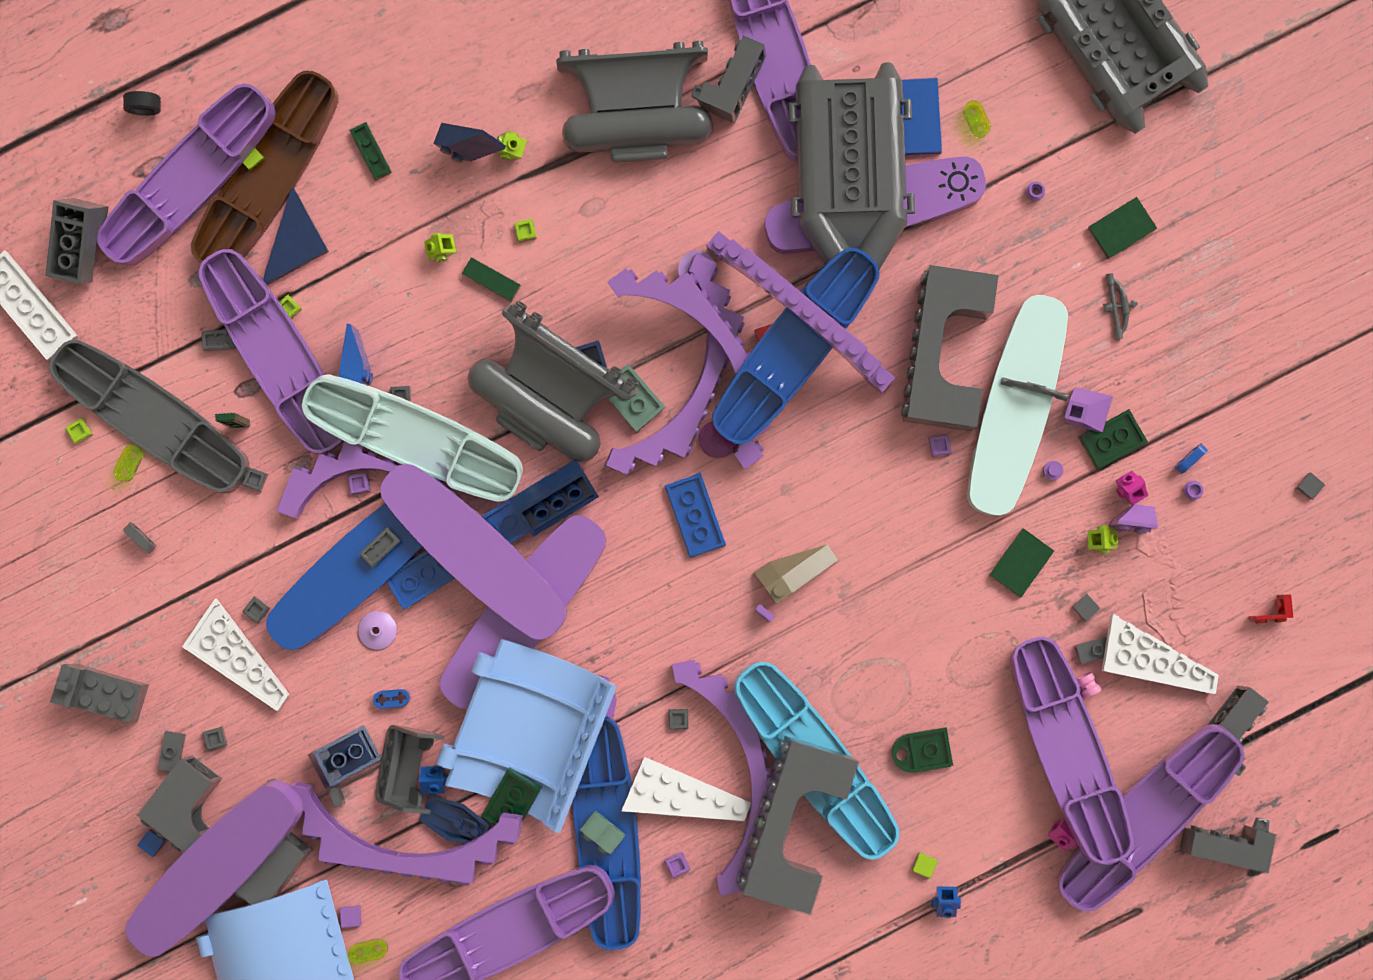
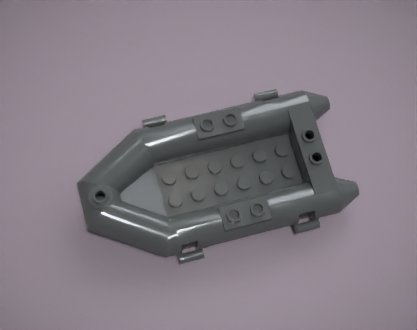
(1126, 52)
(851, 162)

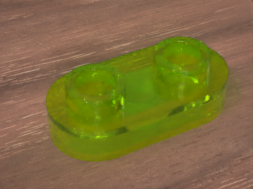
(977, 119)
(127, 462)
(369, 951)

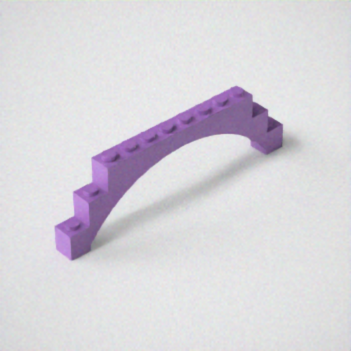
(687, 297)
(820, 322)
(679, 432)
(713, 689)
(346, 848)

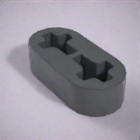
(139, 537)

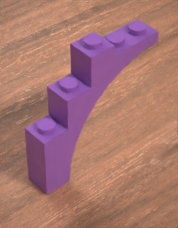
(304, 485)

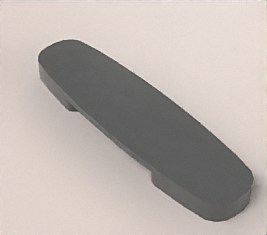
(149, 416)

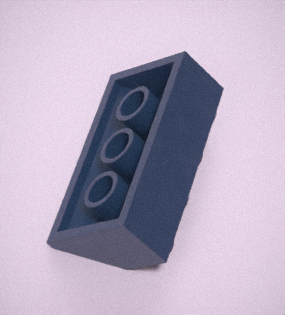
(554, 498)

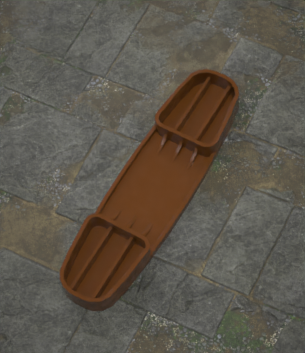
(256, 195)

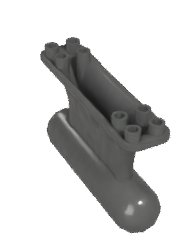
(635, 103)
(547, 388)

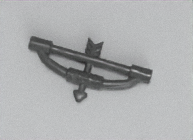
(1118, 331)
(1034, 387)

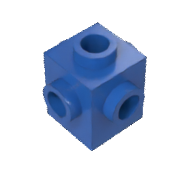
(432, 780)
(946, 901)

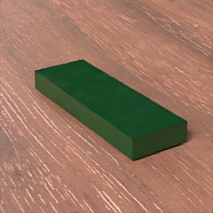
(370, 151)
(491, 279)
(232, 420)

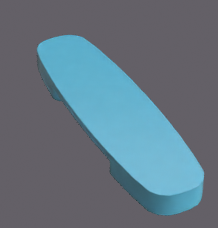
(780, 710)

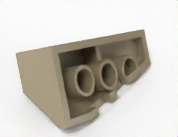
(790, 573)

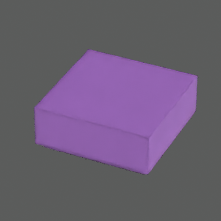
(940, 445)
(359, 483)
(764, 613)
(677, 864)
(350, 916)

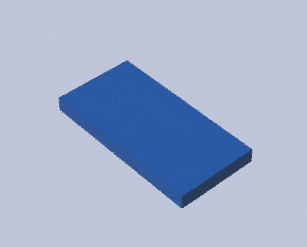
(924, 128)
(695, 515)

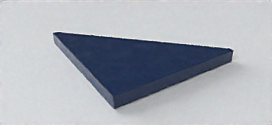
(295, 242)

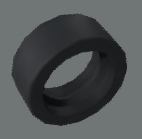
(141, 103)

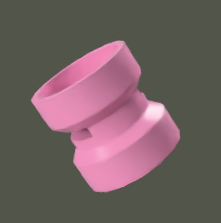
(1088, 685)

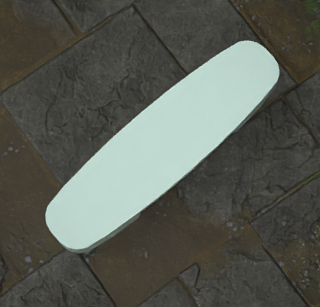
(1014, 415)
(412, 436)

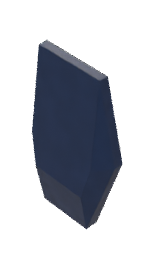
(453, 820)

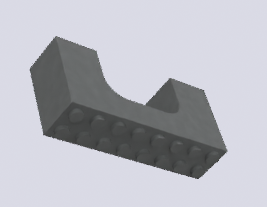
(928, 395)
(797, 770)
(177, 816)

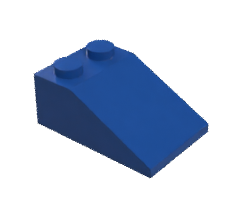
(354, 361)

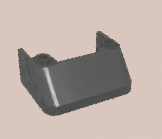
(401, 767)

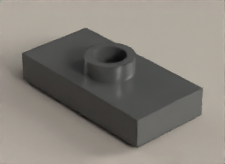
(217, 340)
(380, 547)
(1091, 650)
(171, 750)

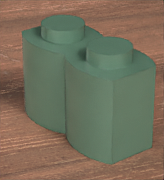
(602, 833)

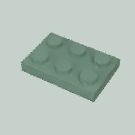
(642, 406)

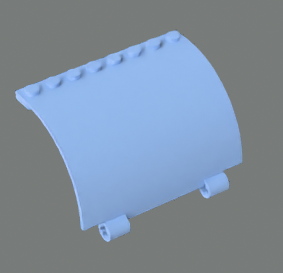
(529, 717)
(279, 939)

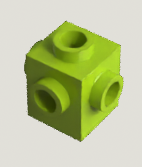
(514, 146)
(440, 247)
(1102, 539)

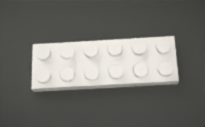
(31, 309)

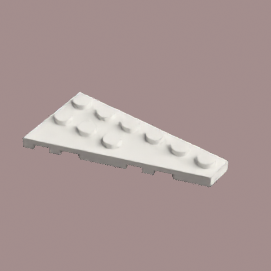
(227, 650)
(1146, 658)
(672, 793)

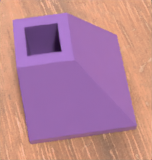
(1088, 409)
(1136, 517)

